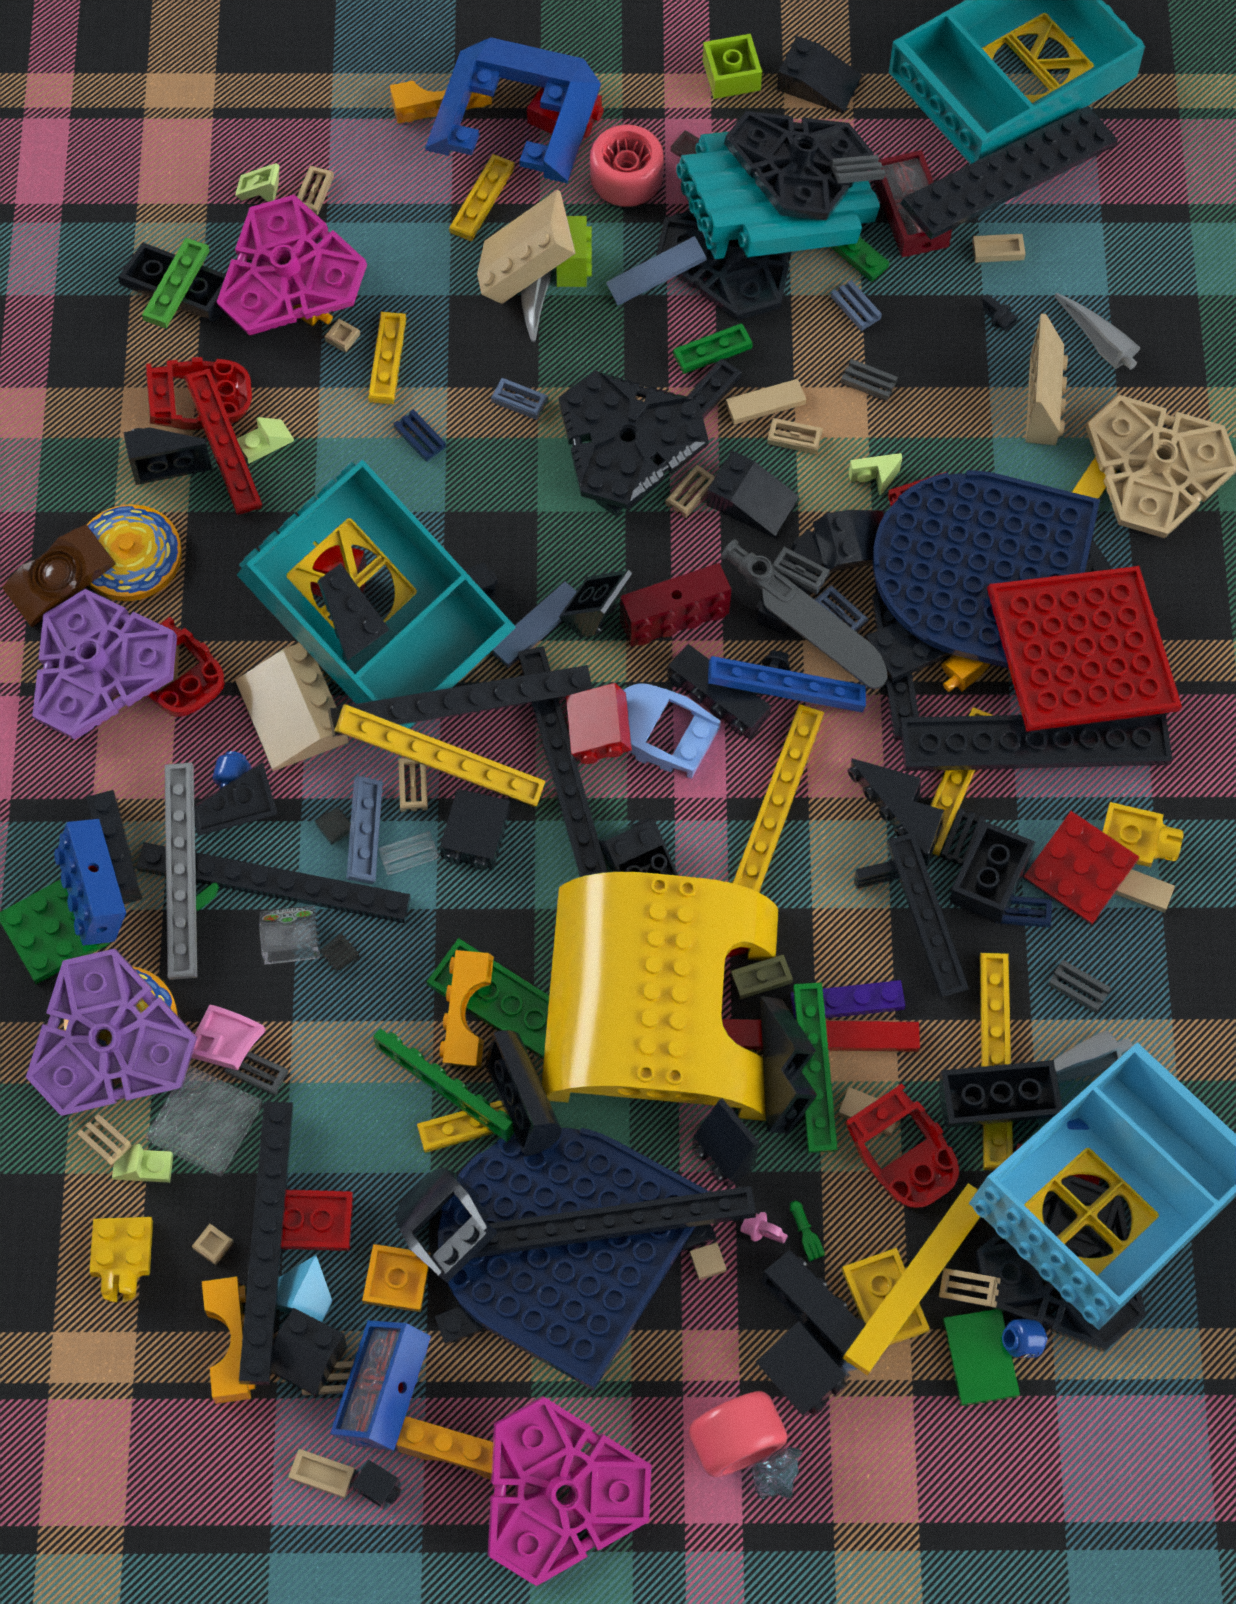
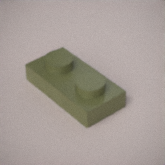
(761, 977)

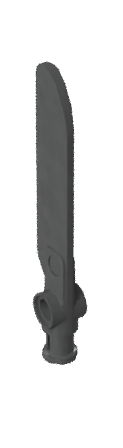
(810, 618)

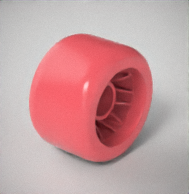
(626, 165)
(737, 1434)

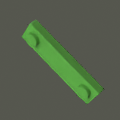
(175, 283)

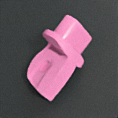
(759, 1227)

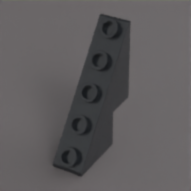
(897, 802)
(784, 1057)

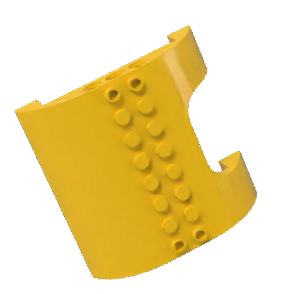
(644, 989)

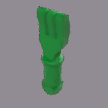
(810, 1241)

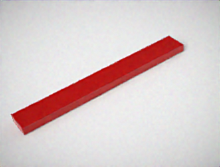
(840, 1035)

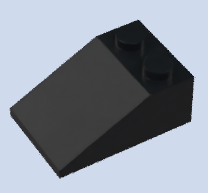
(817, 76)
(164, 454)
(751, 495)
(847, 538)
(594, 602)
(725, 1145)

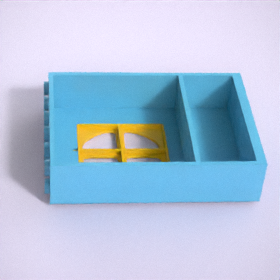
(1152, 1149)

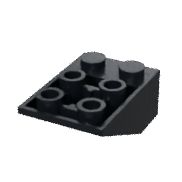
(638, 849)

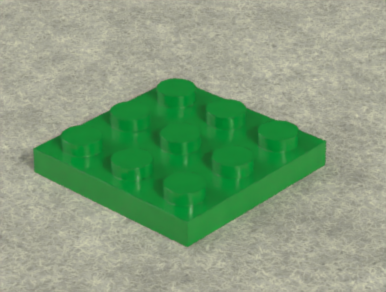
(44, 931)

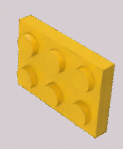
(872, 1281)

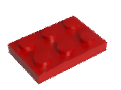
(317, 1220)

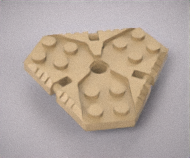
(1152, 490)

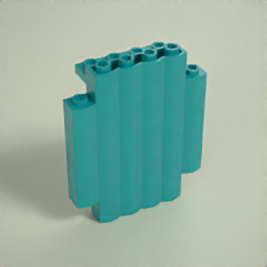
(734, 207)

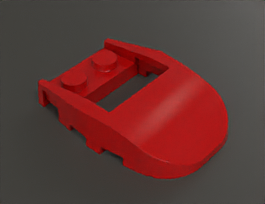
(230, 378)
(194, 687)
(920, 1173)

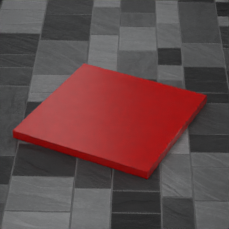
(1083, 648)

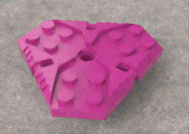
(316, 276)
(539, 1454)

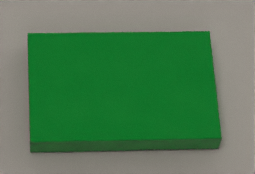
(979, 1359)

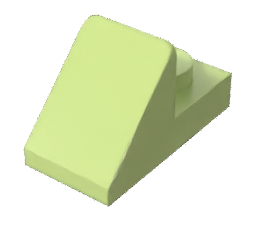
(259, 182)
(265, 439)
(880, 468)
(143, 1165)

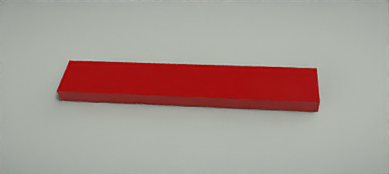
(223, 441)

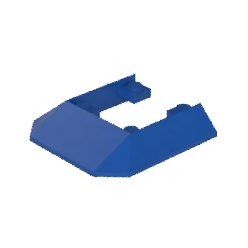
(568, 90)

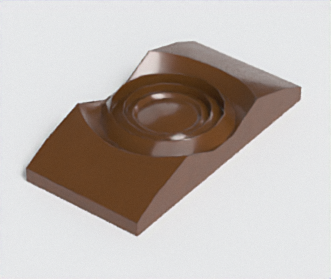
(58, 574)

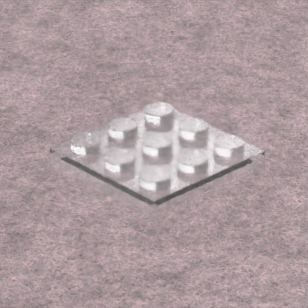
(204, 1121)

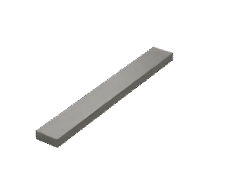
(180, 871)

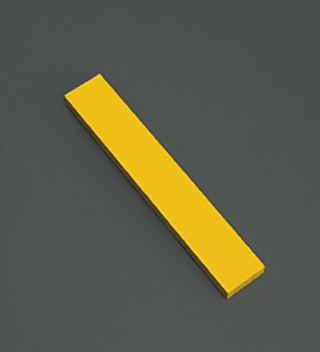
(951, 794)

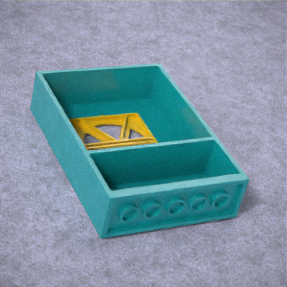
(974, 103)
(438, 614)

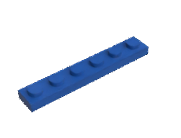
(786, 684)

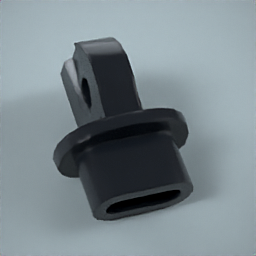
(1000, 314)
(777, 660)

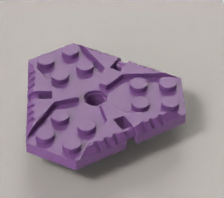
(98, 657)
(146, 1048)

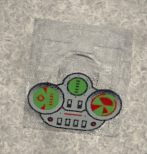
(289, 934)

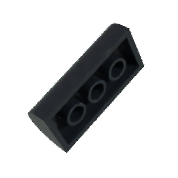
(149, 266)
(521, 1093)
(999, 1093)

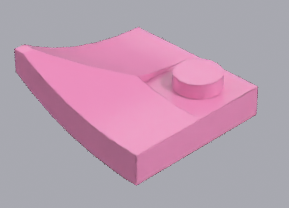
(225, 1037)

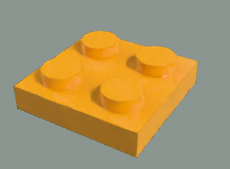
(395, 1279)

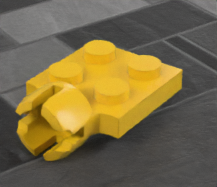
(1143, 833)
(120, 1254)

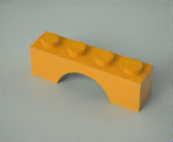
(416, 103)
(469, 973)
(224, 1303)
(445, 1445)

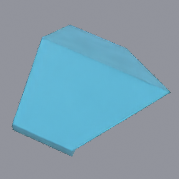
(304, 1290)

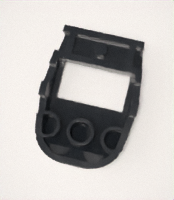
(425, 1202)

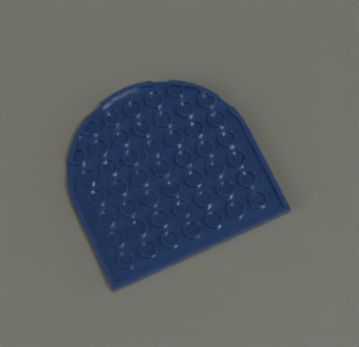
(972, 531)
(571, 1299)

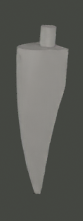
(532, 302)
(1106, 338)
(1090, 1056)

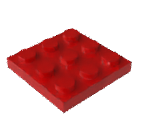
(1081, 867)

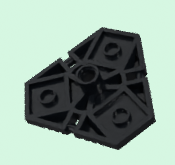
(795, 160)
(736, 282)
(607, 415)
(1028, 1294)

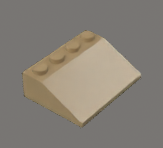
(525, 249)
(1046, 386)
(289, 707)

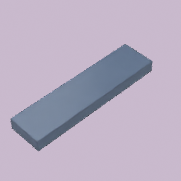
(656, 270)
(534, 625)
(364, 830)

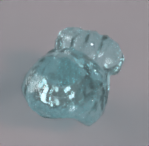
(778, 1474)

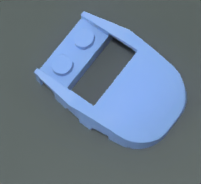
(645, 707)

